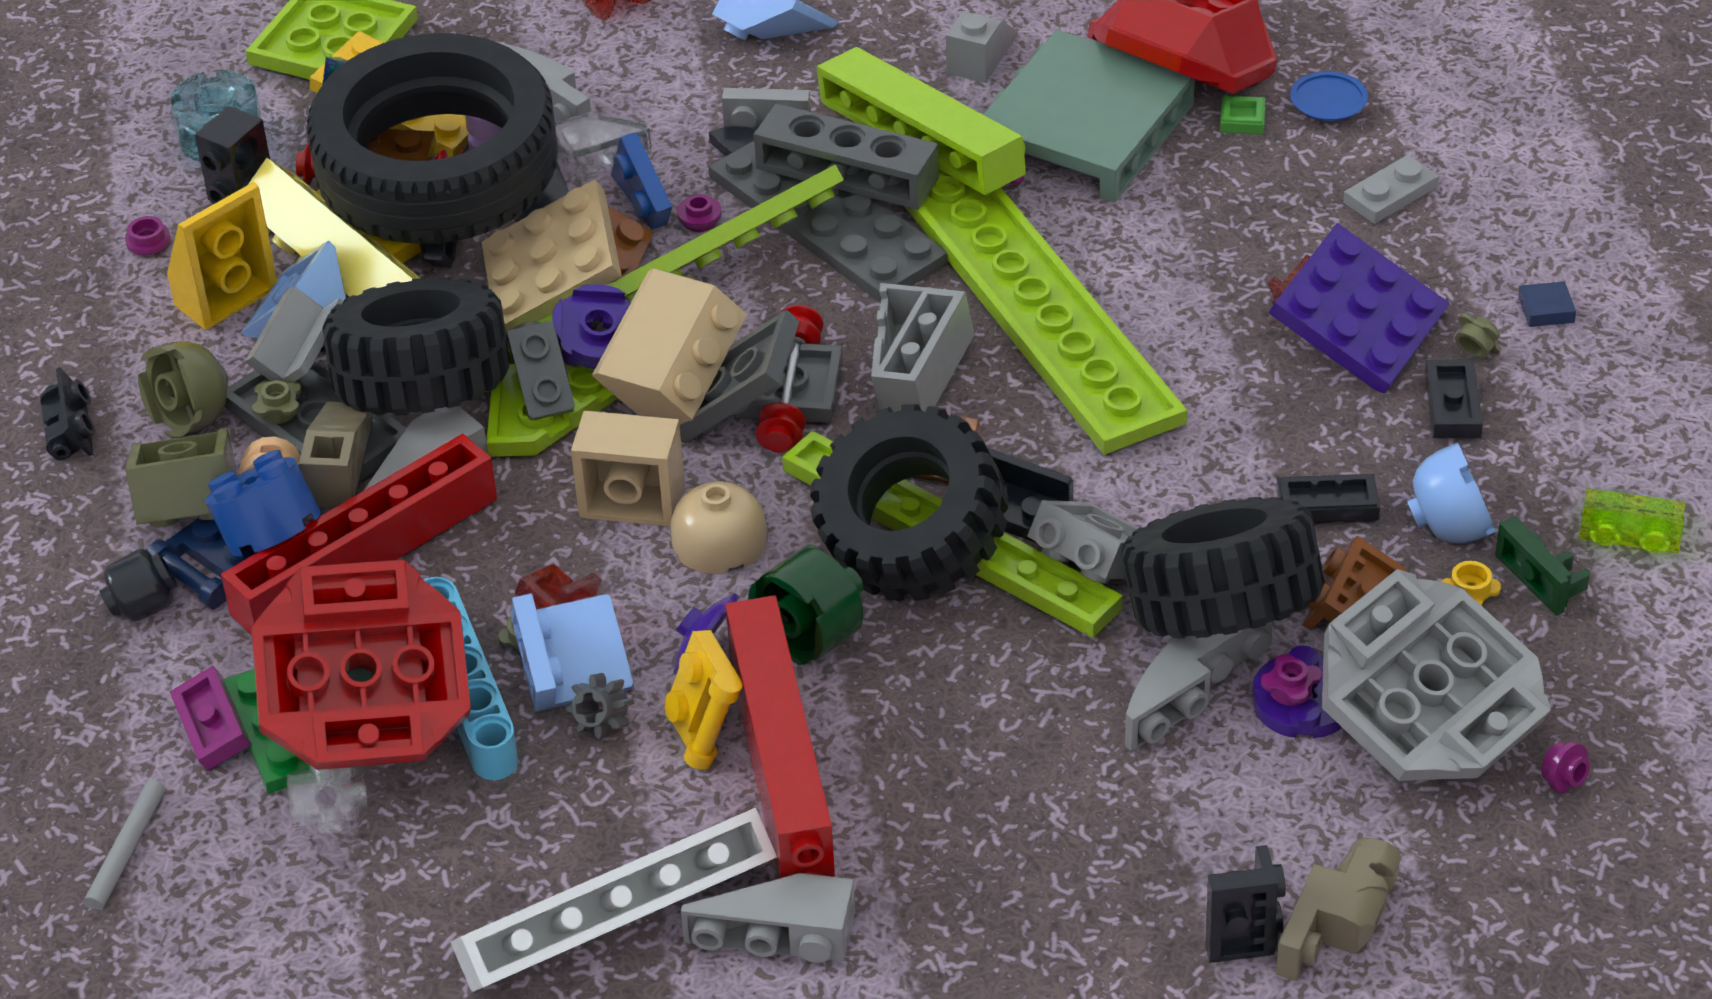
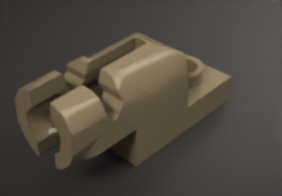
(1339, 905)

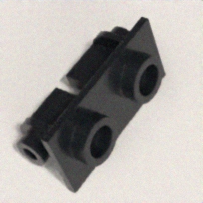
(67, 417)

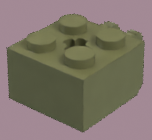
(173, 476)

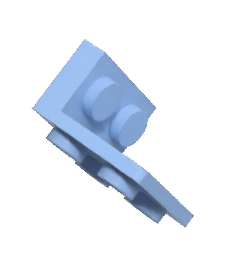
(568, 645)

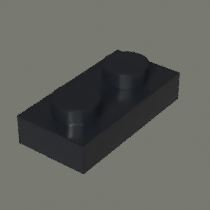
(1453, 398)

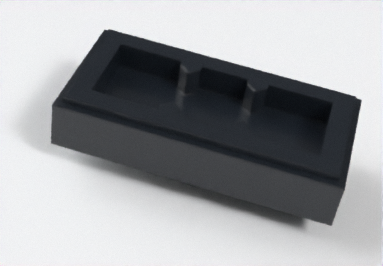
(1333, 496)

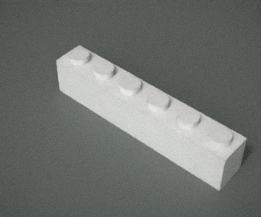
(612, 899)

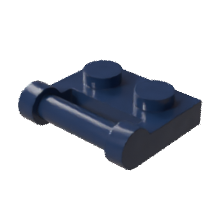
(205, 545)

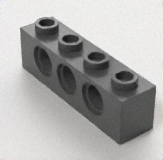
(868, 158)

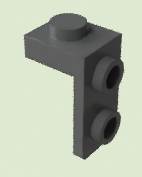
(540, 369)

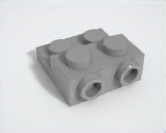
(1083, 535)

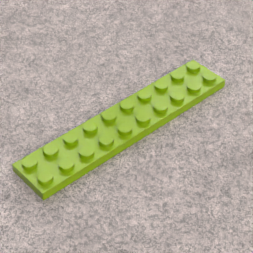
(1049, 315)

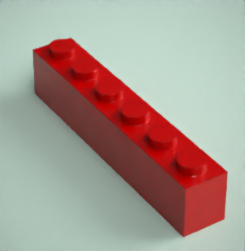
(370, 526)

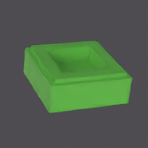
(1242, 114)

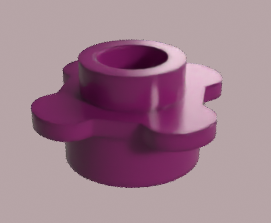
(1291, 680)

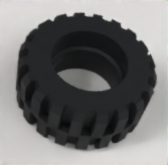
(416, 346)
(880, 456)
(1223, 567)

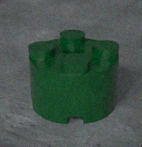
(815, 601)

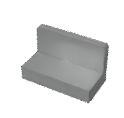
(290, 337)

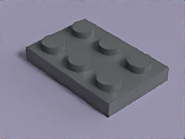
(748, 371)

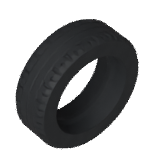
(445, 196)

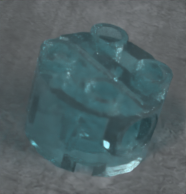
(202, 98)

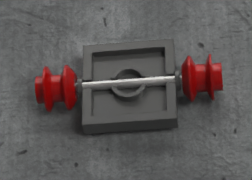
(807, 390)

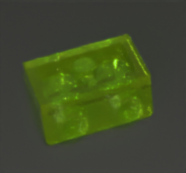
(1632, 520)

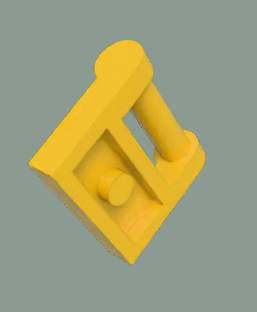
(702, 697)

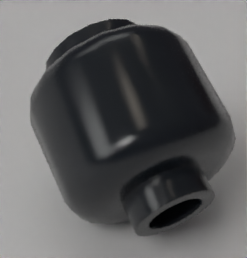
(138, 585)

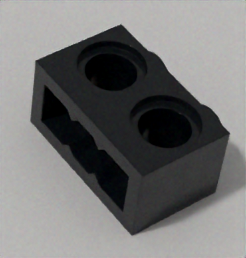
(230, 151)

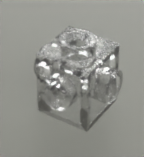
(311, 809)

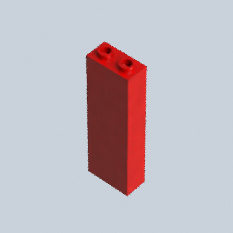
(779, 740)

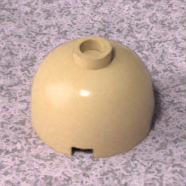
(718, 528)

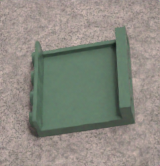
(1093, 108)

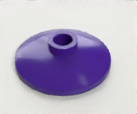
(701, 621)

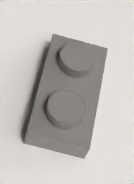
(750, 106)
(1391, 189)

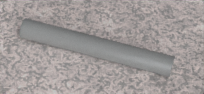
(124, 845)

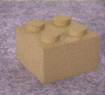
(628, 467)

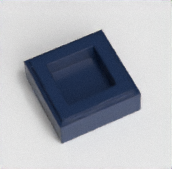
(1547, 304)

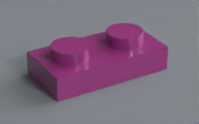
(210, 718)

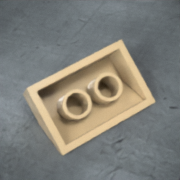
(669, 346)

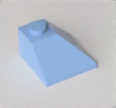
(770, 18)
(314, 275)

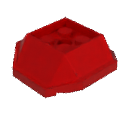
(1202, 39)
(368, 619)

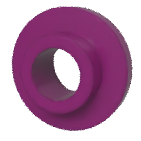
(699, 212)
(147, 236)
(1565, 766)

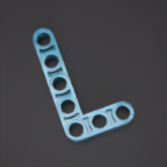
(488, 729)

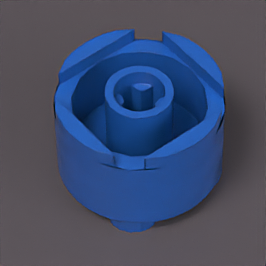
(261, 503)

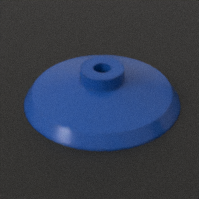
(1328, 96)

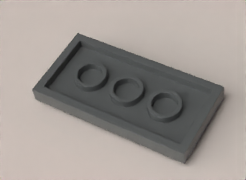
(315, 393)

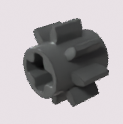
(614, 705)

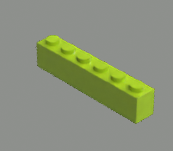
(888, 99)

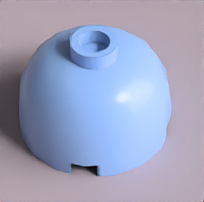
(1450, 499)

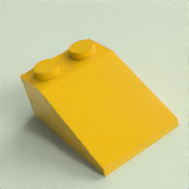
(222, 259)

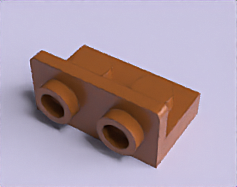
(1348, 578)

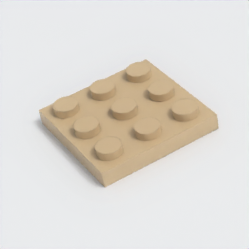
(552, 255)

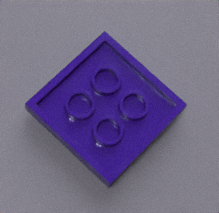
(1359, 308)

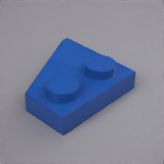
(640, 181)

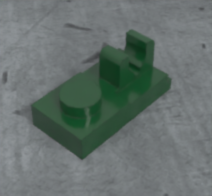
(1537, 568)

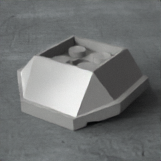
(1439, 638)

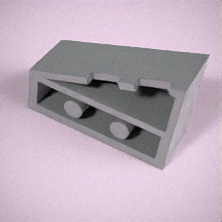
(918, 343)

